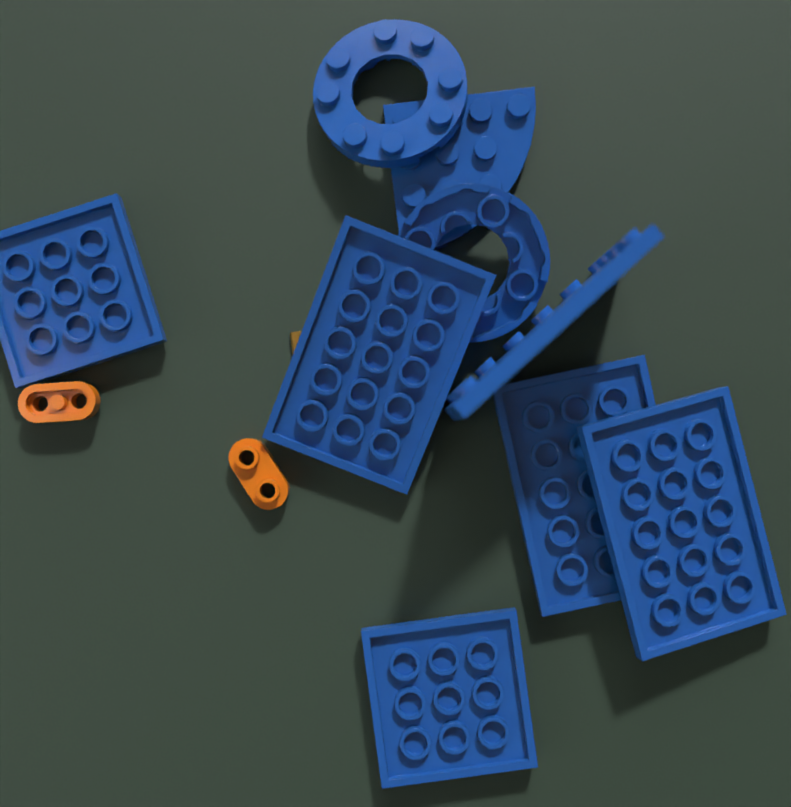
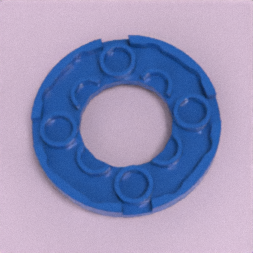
(399, 142)
(518, 231)

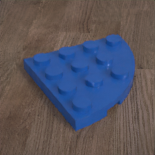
(484, 150)

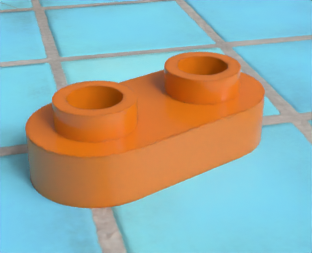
(61, 402)
(261, 471)

